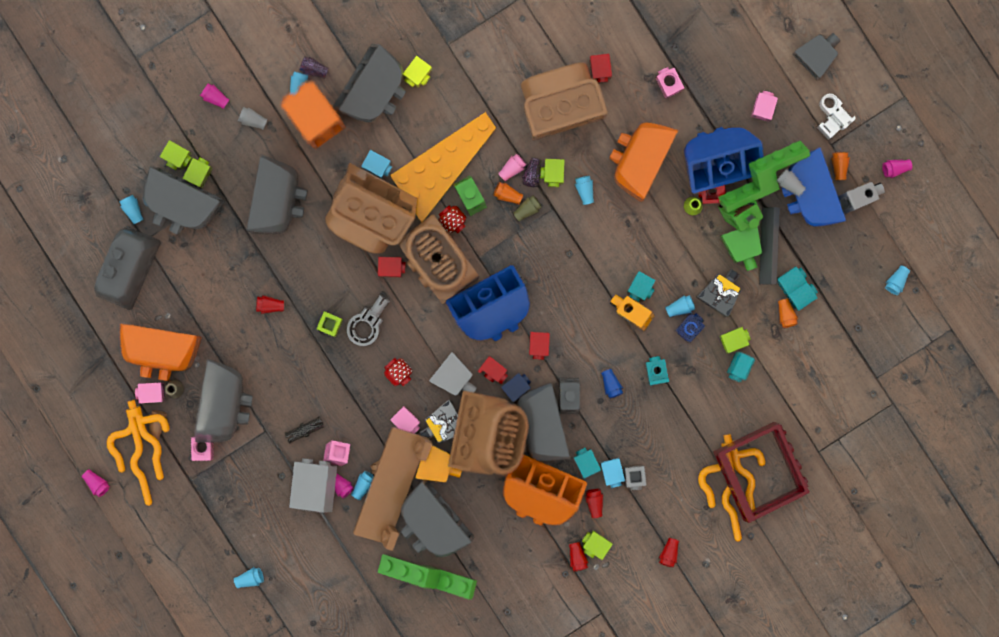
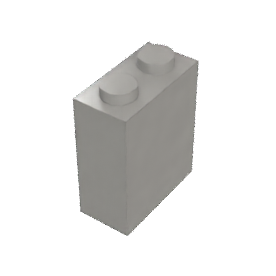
(313, 486)

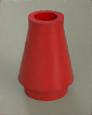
(268, 305)
(595, 502)
(669, 554)
(577, 557)

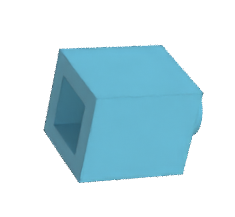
(377, 164)
(612, 472)

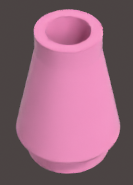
(512, 167)

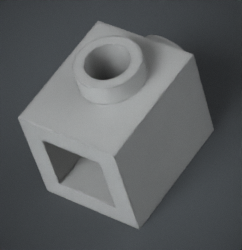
(635, 477)

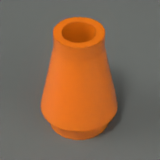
(840, 164)
(507, 193)
(787, 314)

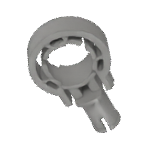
(375, 312)

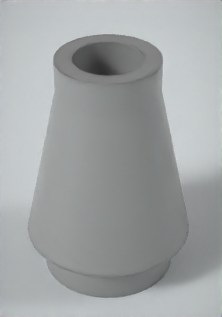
(251, 118)
(791, 183)

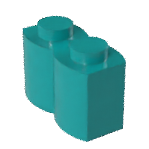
(796, 288)
(740, 367)

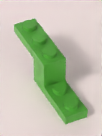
(764, 176)
(427, 576)

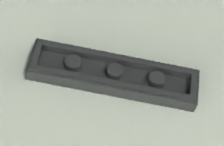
(769, 246)

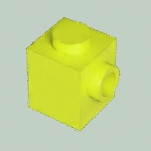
(417, 73)

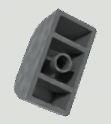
(372, 86)
(275, 198)
(179, 201)
(126, 267)
(221, 404)
(545, 431)
(433, 522)

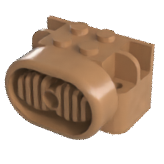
(562, 100)
(370, 211)
(445, 277)
(488, 435)

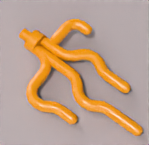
(137, 429)
(734, 458)

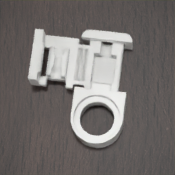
(836, 120)

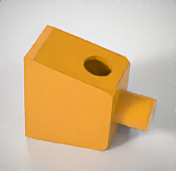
(638, 316)
(436, 466)

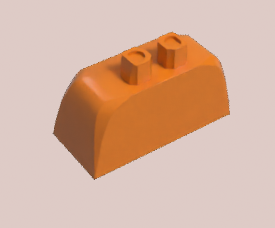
(641, 158)
(158, 350)
(543, 492)

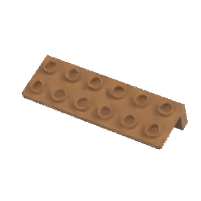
(391, 486)

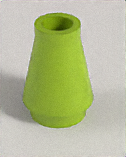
(688, 207)

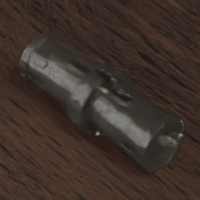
(304, 430)

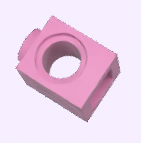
(669, 91)
(764, 106)
(150, 392)
(406, 421)
(336, 453)
(197, 455)

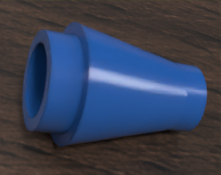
(611, 384)

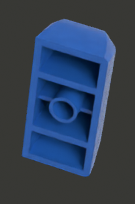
(720, 157)
(819, 201)
(491, 305)

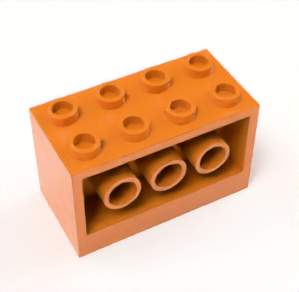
(312, 114)

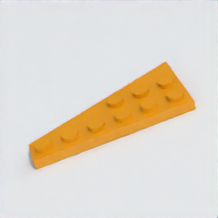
(438, 168)

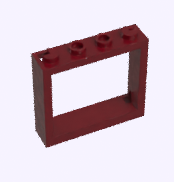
(793, 465)

